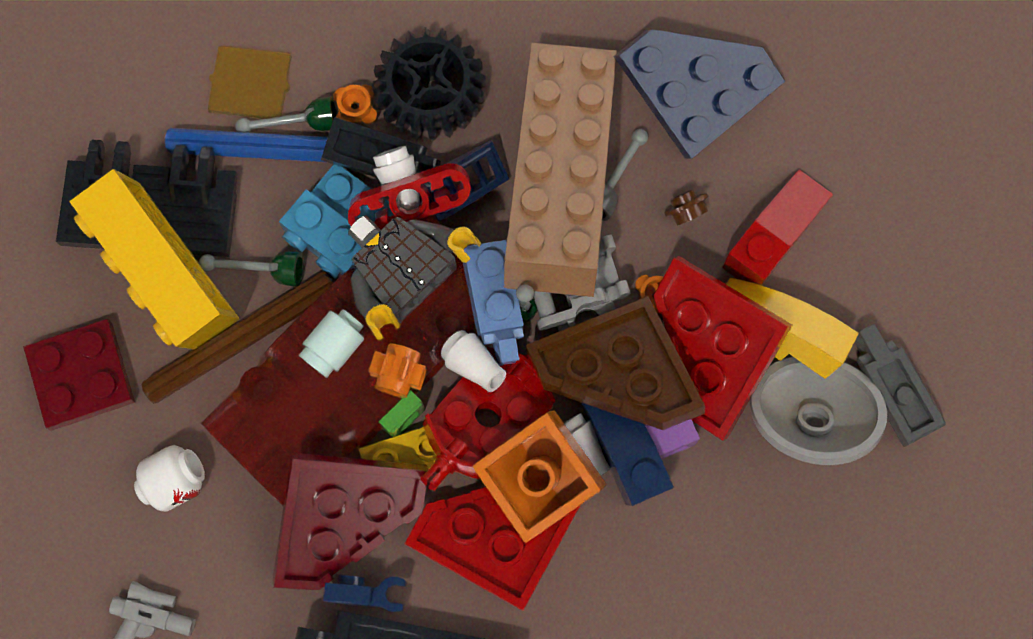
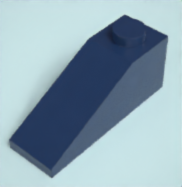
(630, 455)

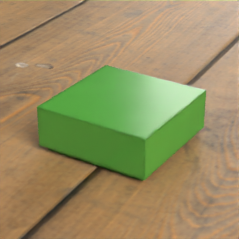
(402, 415)

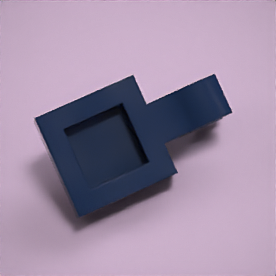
(352, 591)

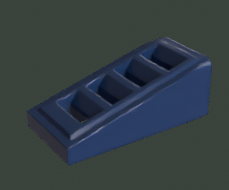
(485, 184)

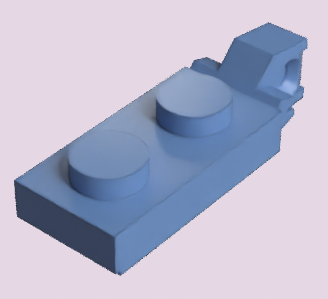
(493, 306)

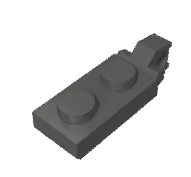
(906, 398)

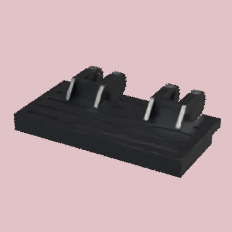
(193, 208)

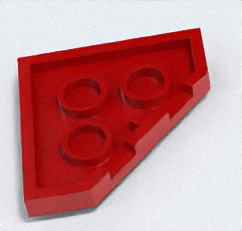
(720, 339)
(482, 545)

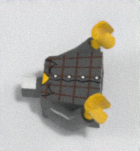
(402, 266)

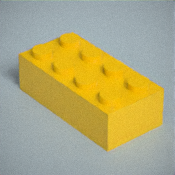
(153, 261)

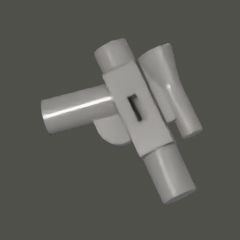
(145, 613)

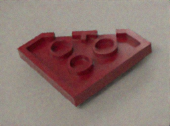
(340, 513)

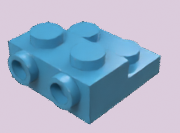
(321, 220)

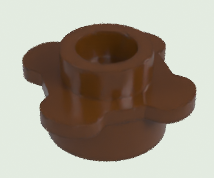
(687, 207)

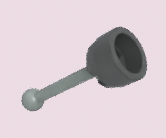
(639, 137)

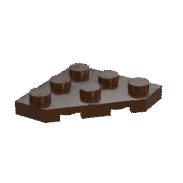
(620, 366)

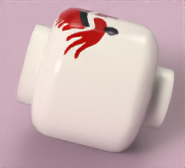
(169, 478)

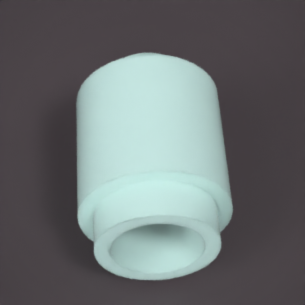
(332, 342)

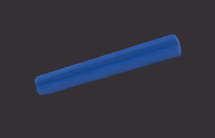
(248, 144)

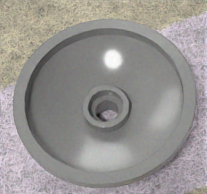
(819, 417)

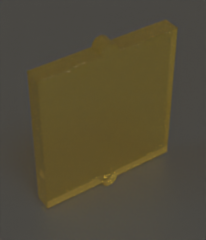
(249, 83)

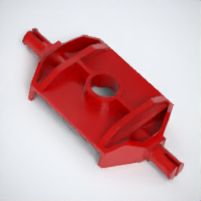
(458, 435)

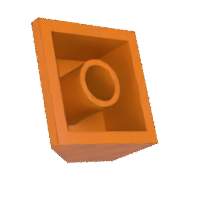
(539, 475)

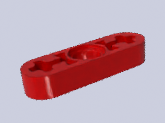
(435, 176)

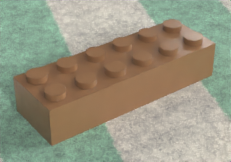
(561, 170)

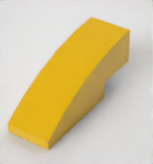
(815, 337)

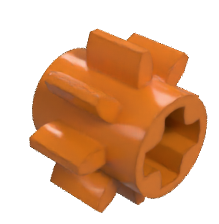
(397, 370)

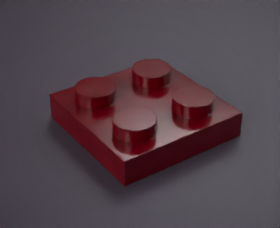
(78, 375)

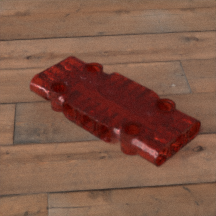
(336, 408)

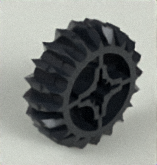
(405, 64)

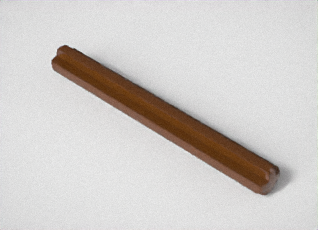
(235, 339)

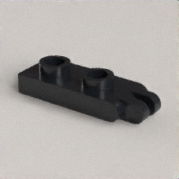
(356, 145)

